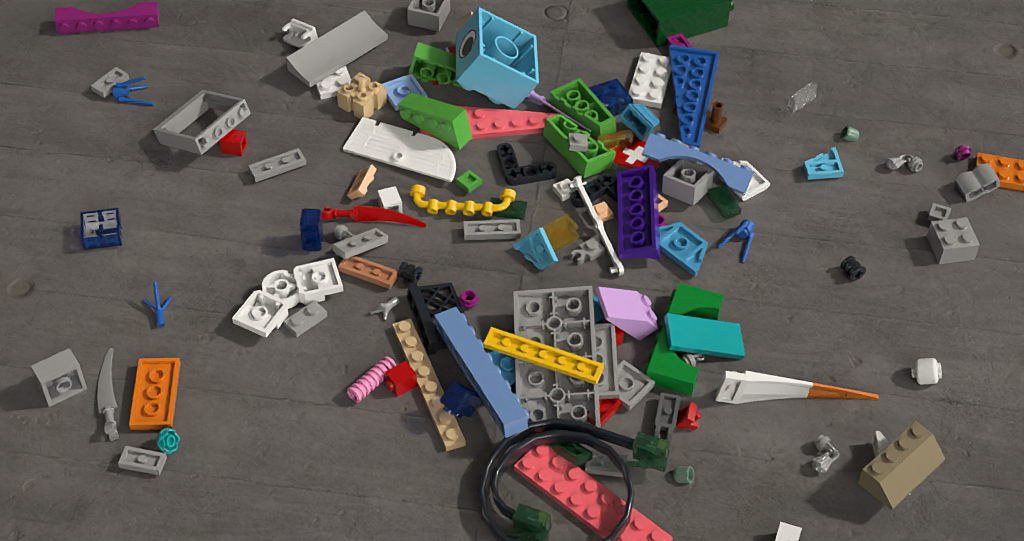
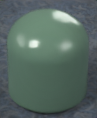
(850, 134)
(683, 474)

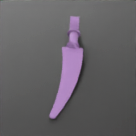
(541, 100)

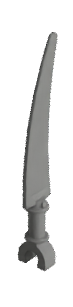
(106, 397)

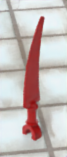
(369, 213)

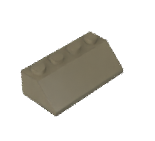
(902, 465)

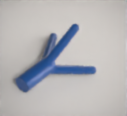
(158, 309)

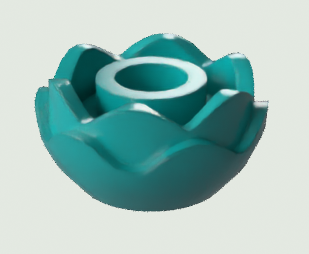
(167, 440)

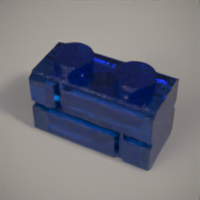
(311, 229)
(460, 400)

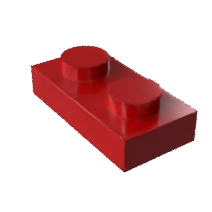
(608, 408)

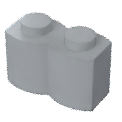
(977, 182)

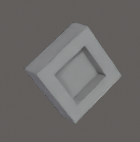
(577, 142)
(939, 212)

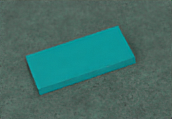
(704, 336)

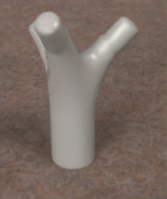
(385, 308)

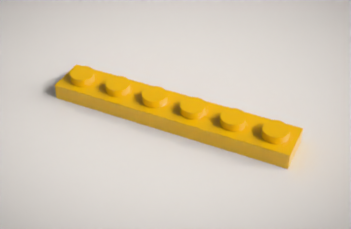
(544, 355)

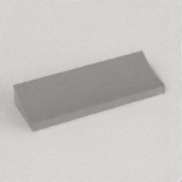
(335, 49)

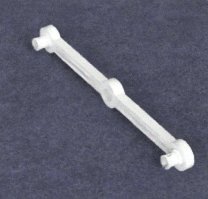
(618, 267)

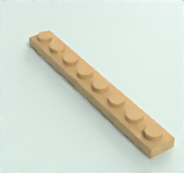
(428, 384)

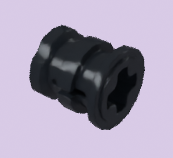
(853, 268)
(409, 272)

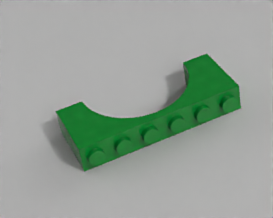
(665, 366)

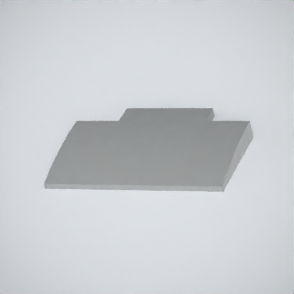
(566, 322)

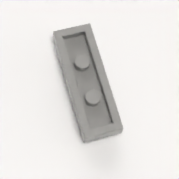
(277, 165)
(492, 229)
(360, 243)

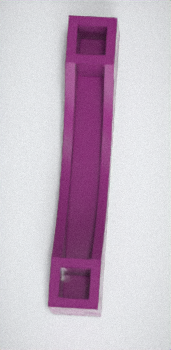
(75, 20)

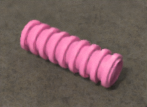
(370, 379)

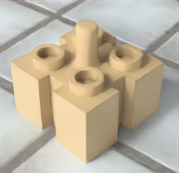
(362, 96)

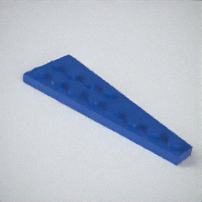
(693, 83)

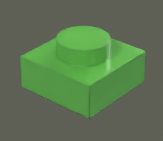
(469, 181)

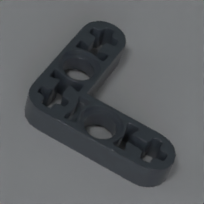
(516, 171)
(603, 186)

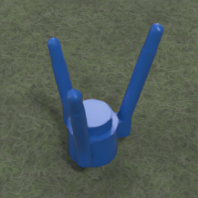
(120, 91)
(744, 230)

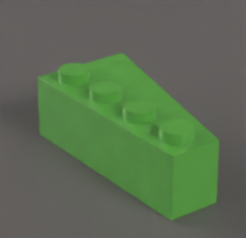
(433, 65)
(584, 107)
(437, 118)
(585, 163)

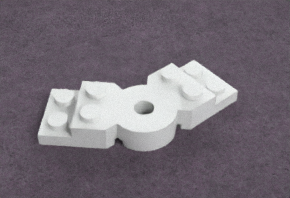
(283, 290)

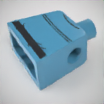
(642, 120)

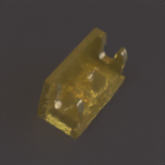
(561, 232)

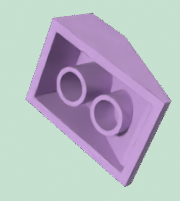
(628, 311)

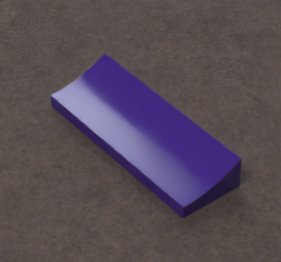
(638, 213)

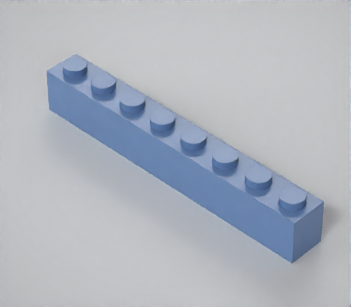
(481, 372)

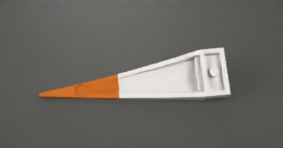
(754, 386)

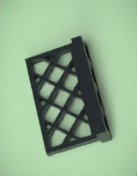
(424, 317)

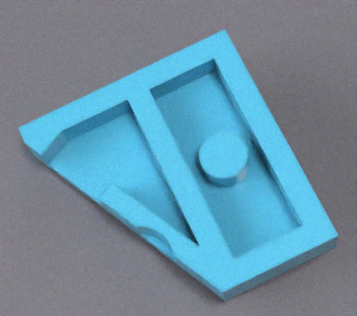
(824, 166)
(537, 249)

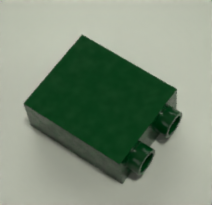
(672, 17)

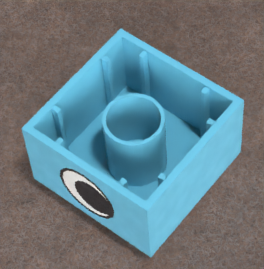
(496, 59)

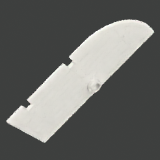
(401, 149)

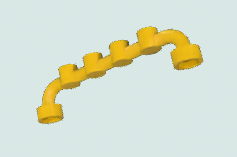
(468, 207)

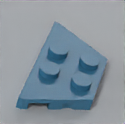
(683, 246)

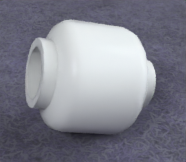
(926, 371)

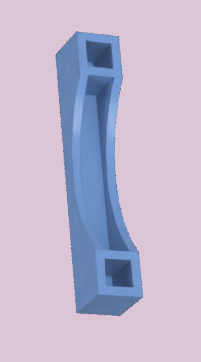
(662, 149)

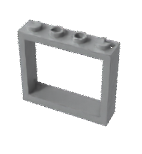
(169, 130)

